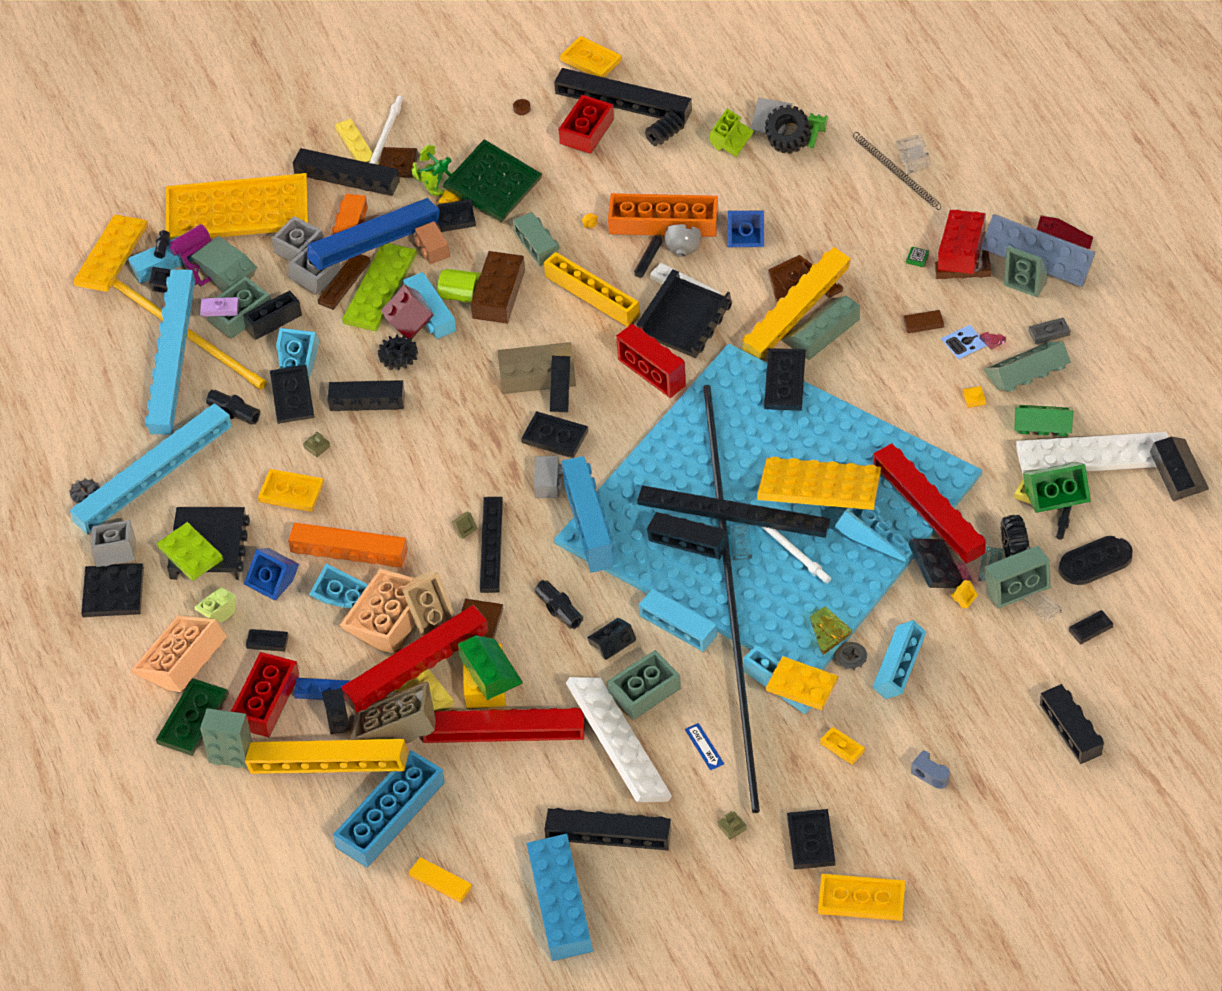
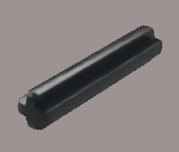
(648, 256)

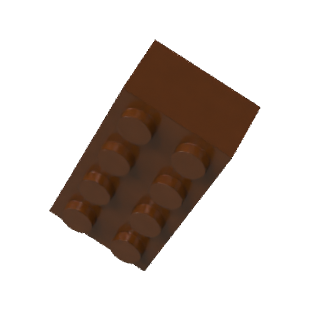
(498, 287)

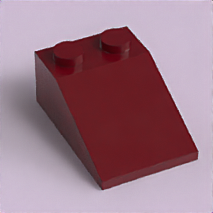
(1065, 231)

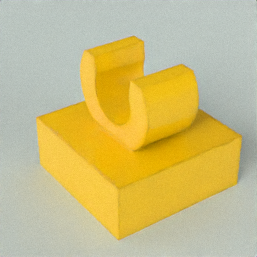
(964, 594)

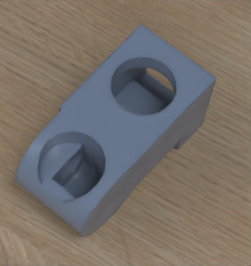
(929, 771)

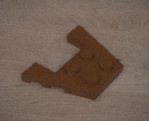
(788, 275)

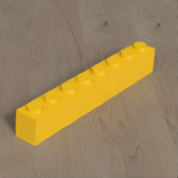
(796, 303)
(327, 756)

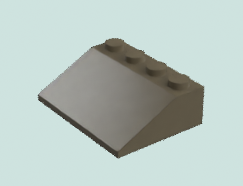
(530, 367)
(397, 716)

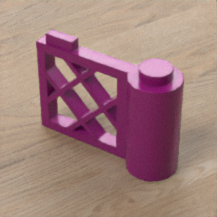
(188, 245)

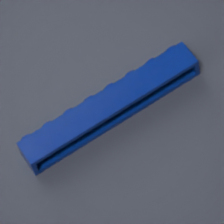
(372, 234)

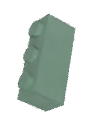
(535, 237)

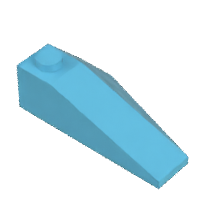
(297, 348)
(337, 588)

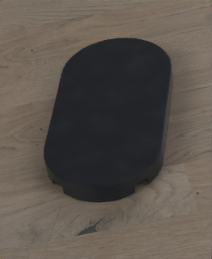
(1095, 560)

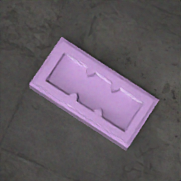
(219, 306)

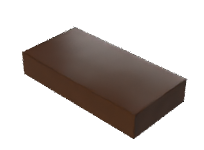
(923, 321)

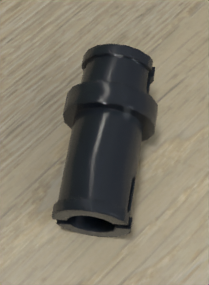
(162, 242)

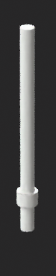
(394, 111)
(813, 567)

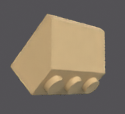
(428, 602)

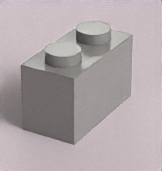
(547, 477)

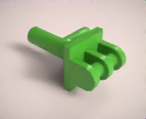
(817, 124)

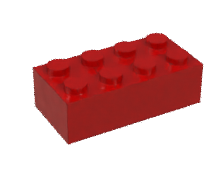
(961, 241)
(651, 360)
(266, 692)

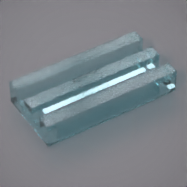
(993, 550)

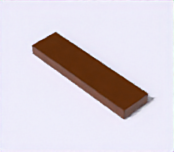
(343, 281)

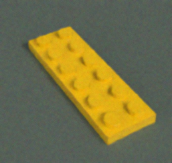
(110, 253)

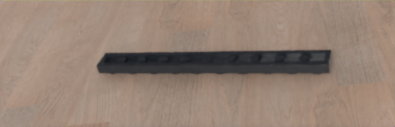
(734, 511)

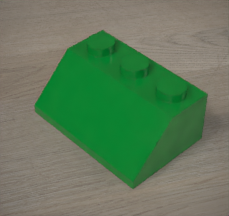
(1043, 419)
(1057, 487)
(488, 666)

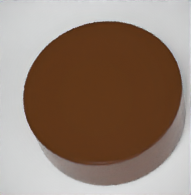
(521, 107)

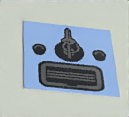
(963, 342)

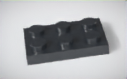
(292, 394)
(554, 434)
(936, 563)
(811, 839)

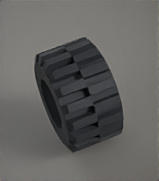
(784, 116)

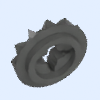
(77, 494)
(846, 650)

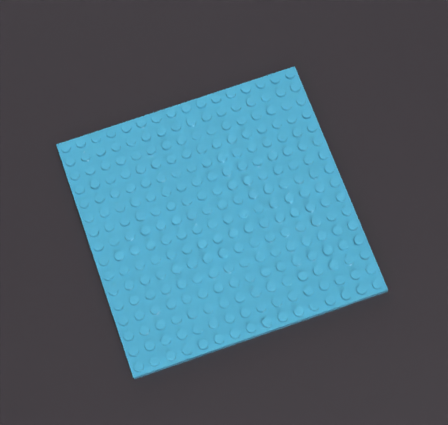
(774, 587)

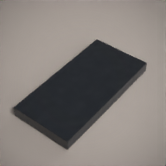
(785, 379)

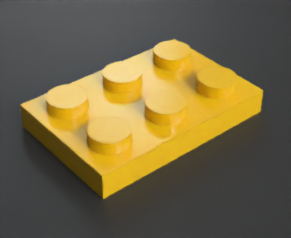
(590, 57)
(291, 490)
(802, 683)

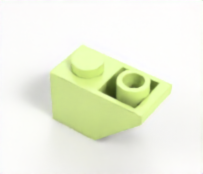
(218, 605)

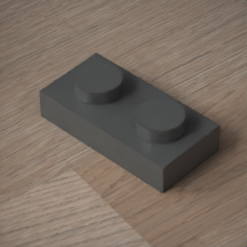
(1049, 330)

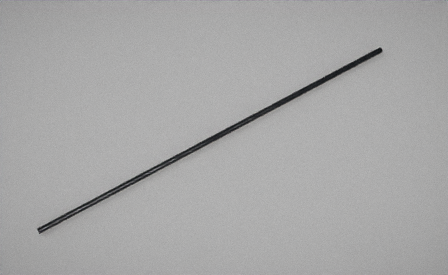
(732, 610)

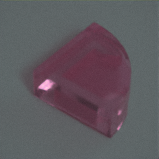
(992, 340)
(963, 570)

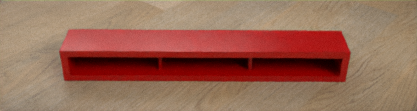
(930, 503)
(413, 659)
(507, 725)

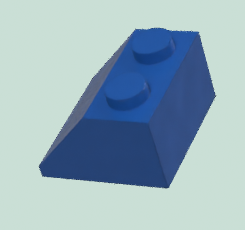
(745, 228)
(270, 573)

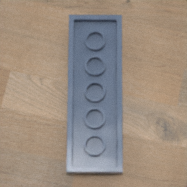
(1060, 257)

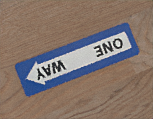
(704, 746)

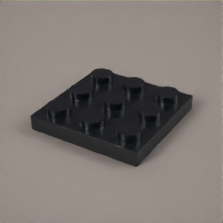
(112, 590)

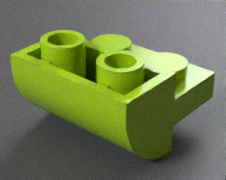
(730, 133)
(457, 284)

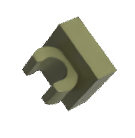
(316, 444)
(464, 525)
(732, 825)

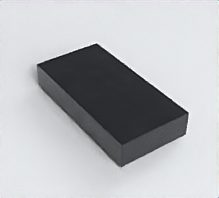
(1091, 627)
(267, 640)

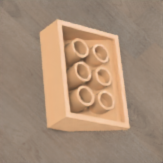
(381, 613)
(180, 652)

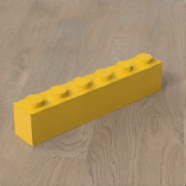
(591, 289)

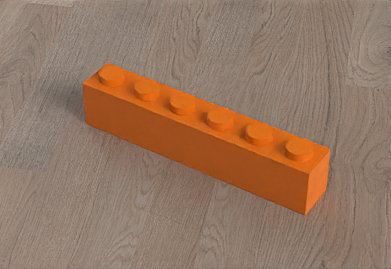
(348, 544)

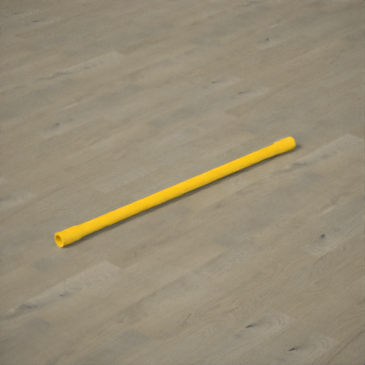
(252, 377)

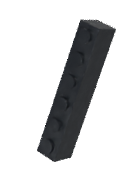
(346, 171)
(609, 828)

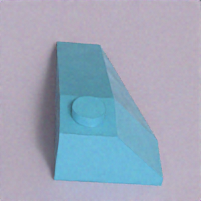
(873, 531)

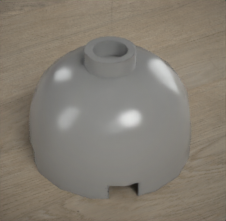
(682, 240)

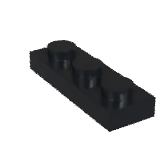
(560, 384)

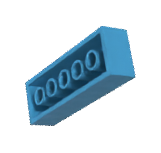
(588, 514)
(388, 809)
(559, 897)

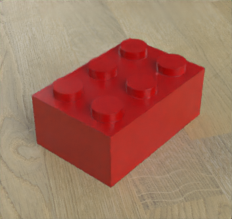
(586, 124)

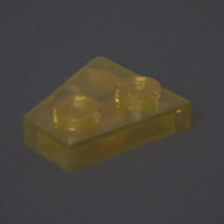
(828, 629)

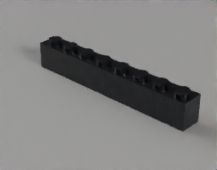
(622, 94)

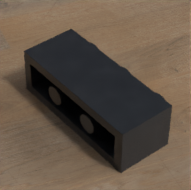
(272, 315)

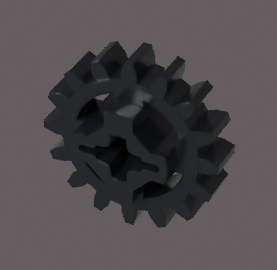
(397, 352)

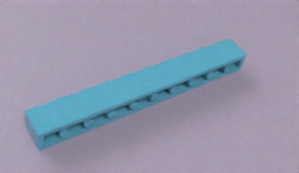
(171, 352)
(150, 468)

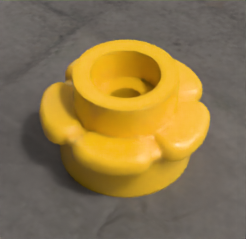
(589, 220)

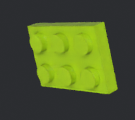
(189, 551)

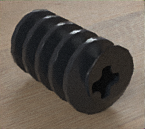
(664, 128)

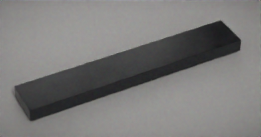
(491, 545)

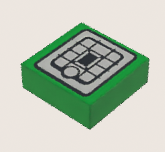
(917, 257)

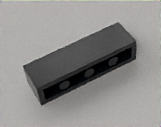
(366, 395)
(687, 535)
(1071, 723)

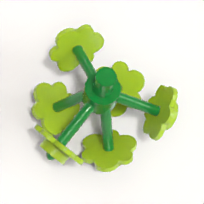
(431, 173)

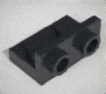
(456, 215)
(612, 638)

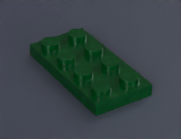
(183, 726)

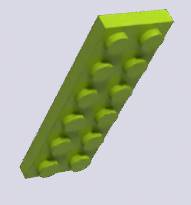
(379, 286)

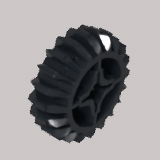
(1014, 535)

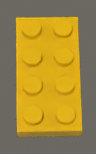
(861, 897)

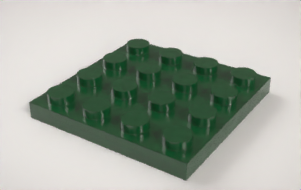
(492, 180)

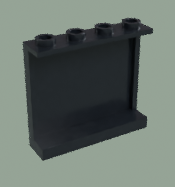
(684, 315)
(222, 529)

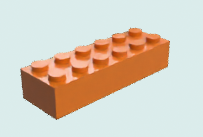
(656, 212)

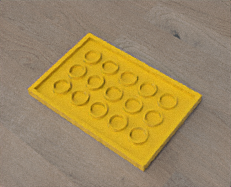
(819, 483)

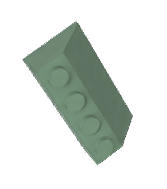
(824, 326)
(1028, 365)

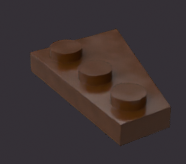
(983, 269)

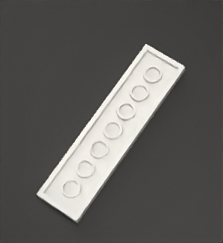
(1096, 452)
(618, 740)

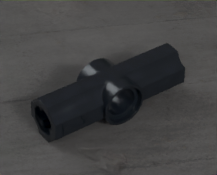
(234, 406)
(558, 604)

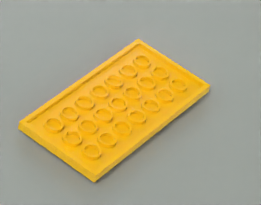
(237, 205)

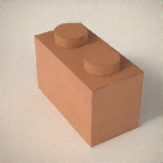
(431, 242)

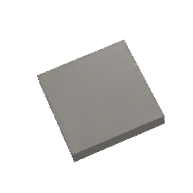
(761, 113)

